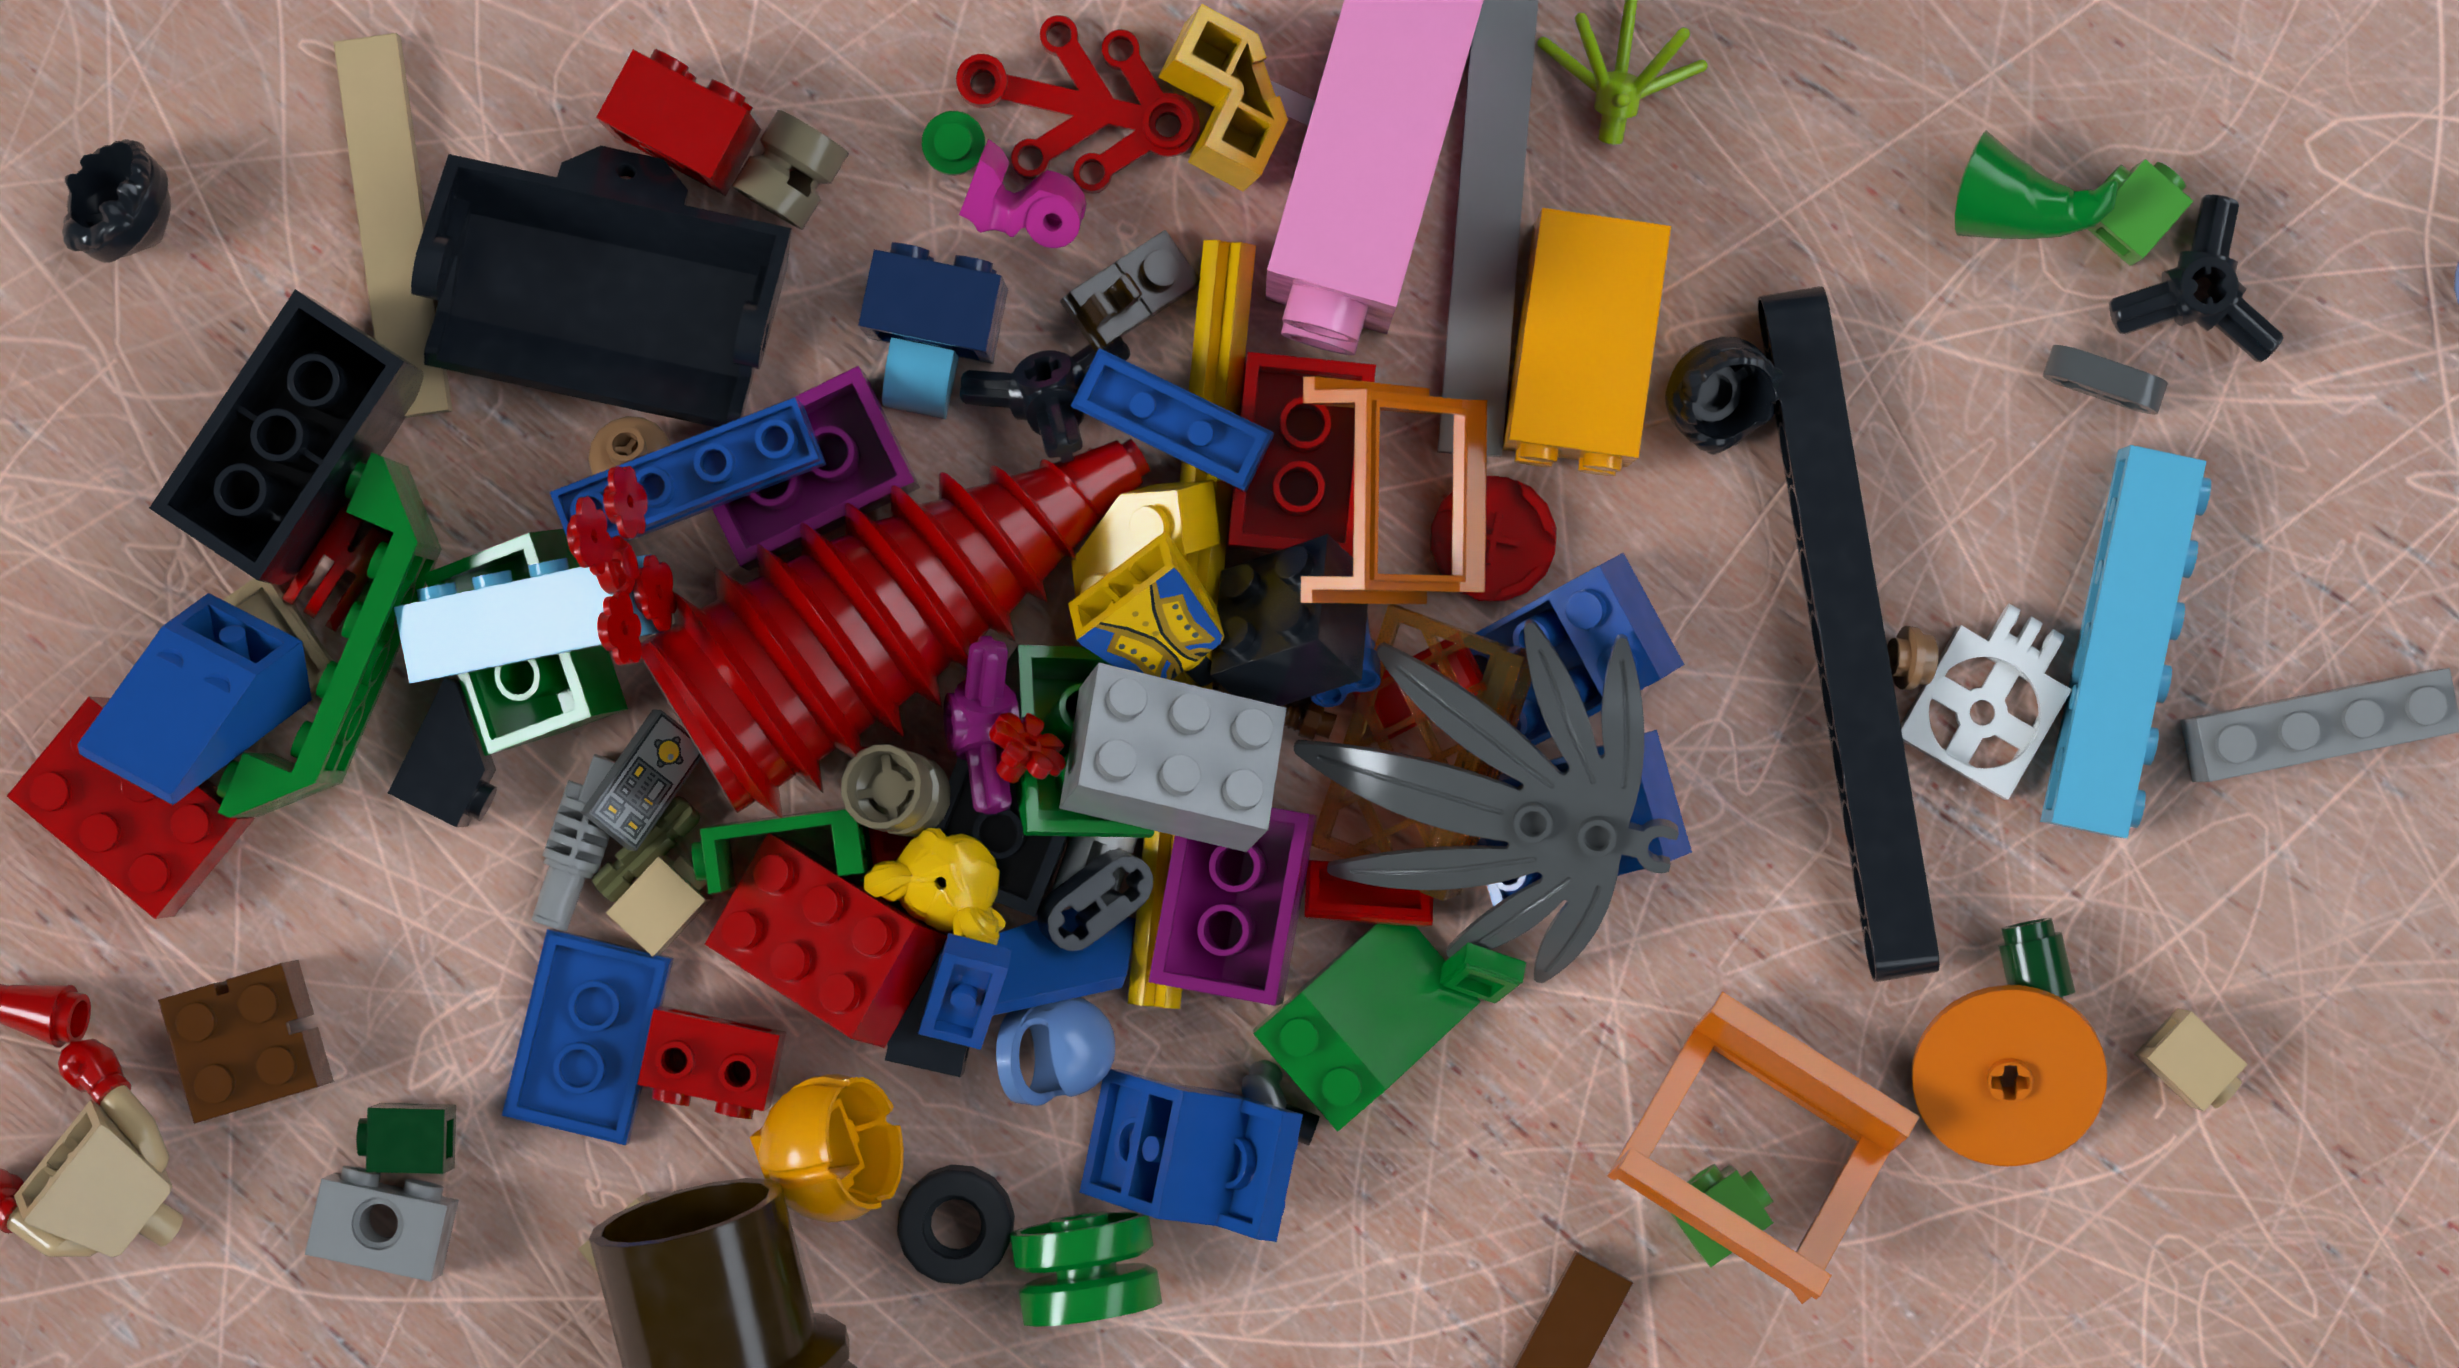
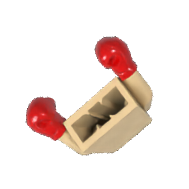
(102, 1174)

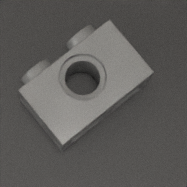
(344, 1231)

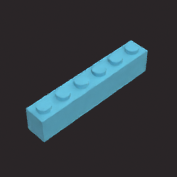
(2125, 642)

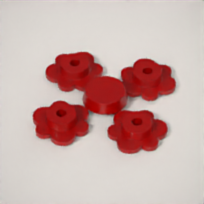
(617, 565)

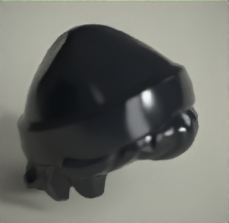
(116, 202)
(1722, 392)

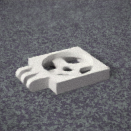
(2012, 658)

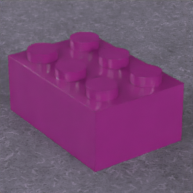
(859, 469)

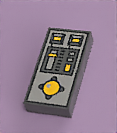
(643, 780)

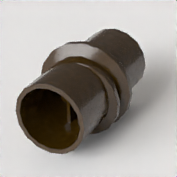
(712, 1283)

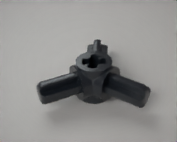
(2175, 297)
(1041, 394)

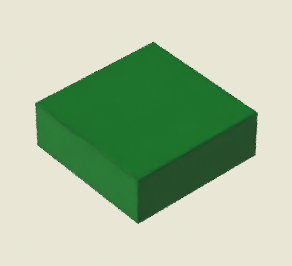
(1482, 973)

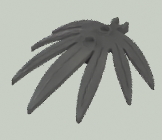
(1555, 822)

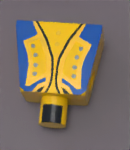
(1151, 616)

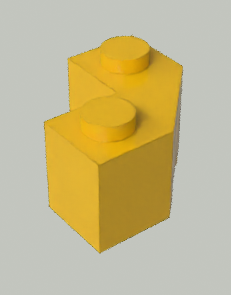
(1227, 70)
(1137, 517)

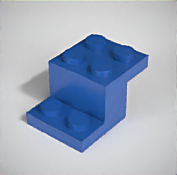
(1191, 1154)

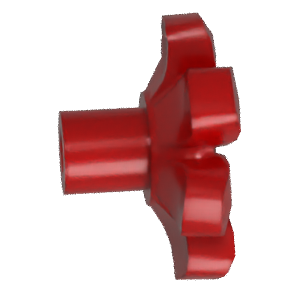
(1026, 747)

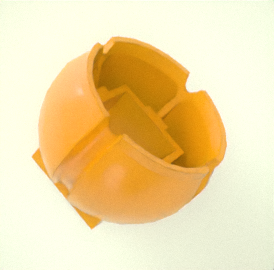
(832, 1147)

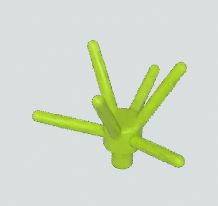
(1617, 90)

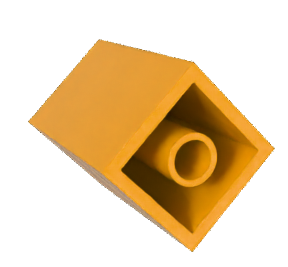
(1585, 341)

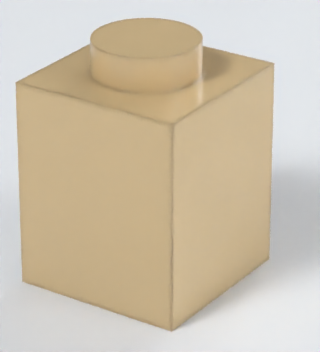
(660, 903)
(2193, 1061)

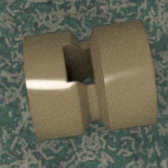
(793, 146)
(895, 790)

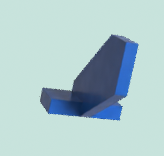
(1018, 973)

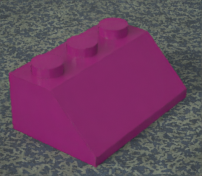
(1234, 912)

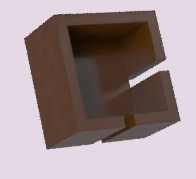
(238, 1041)

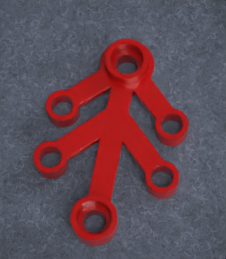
(1090, 107)

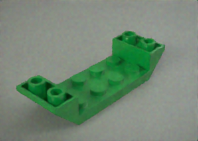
(264, 782)

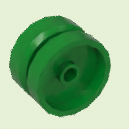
(1087, 1278)

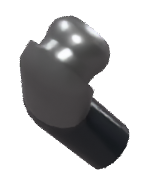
(1264, 1086)

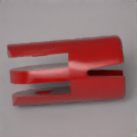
(338, 546)

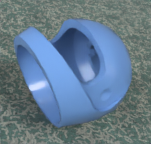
(1070, 1048)

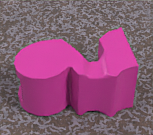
(1046, 207)

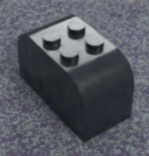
(287, 439)

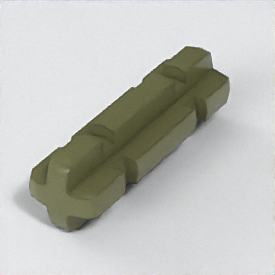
(617, 877)

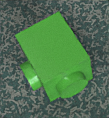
(2144, 209)
(1739, 1194)

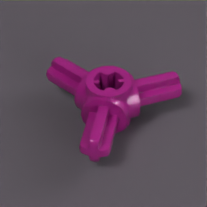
(970, 716)

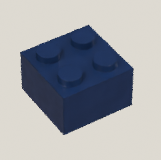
(934, 301)

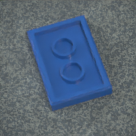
(586, 1036)

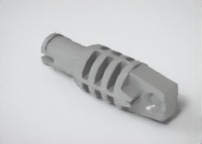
(572, 850)

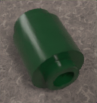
(2036, 957)

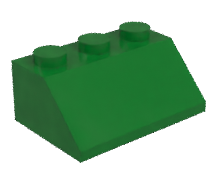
(538, 695)

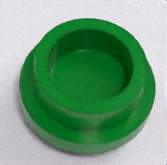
(953, 143)

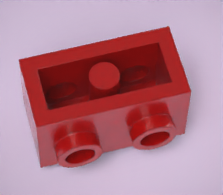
(711, 1053)

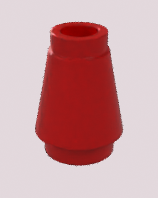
(46, 1012)

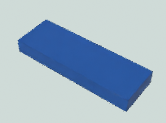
(1172, 420)

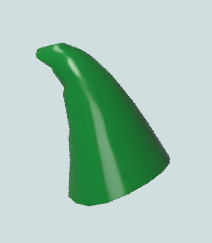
(2011, 200)

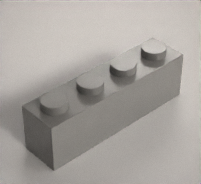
(2321, 725)

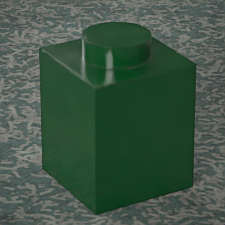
(408, 1138)

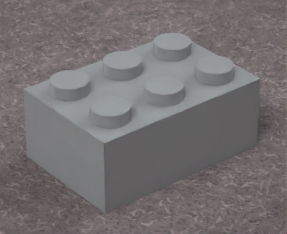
(1173, 757)

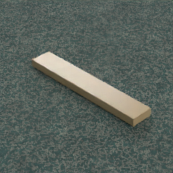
(389, 202)

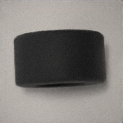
(936, 1259)

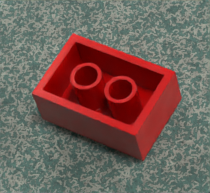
(1309, 467)
(125, 833)
(825, 941)

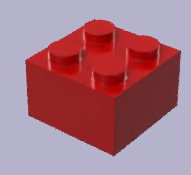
(676, 119)

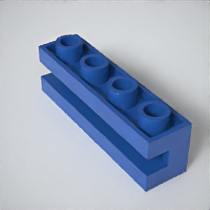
(710, 467)

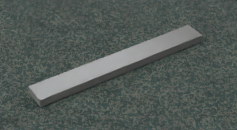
(1489, 214)

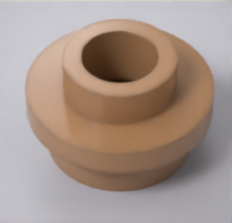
(1912, 658)

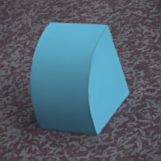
(919, 378)

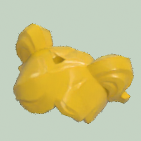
(969, 889)

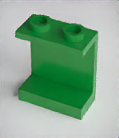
(713, 853)

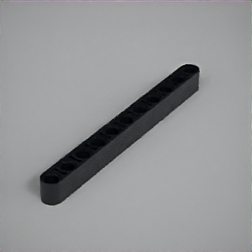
(1849, 636)

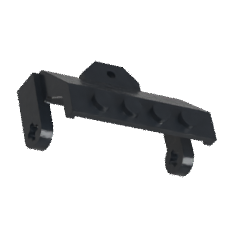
(599, 285)

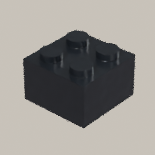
(1275, 643)
(1023, 860)

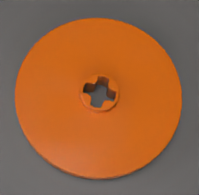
(2051, 1099)

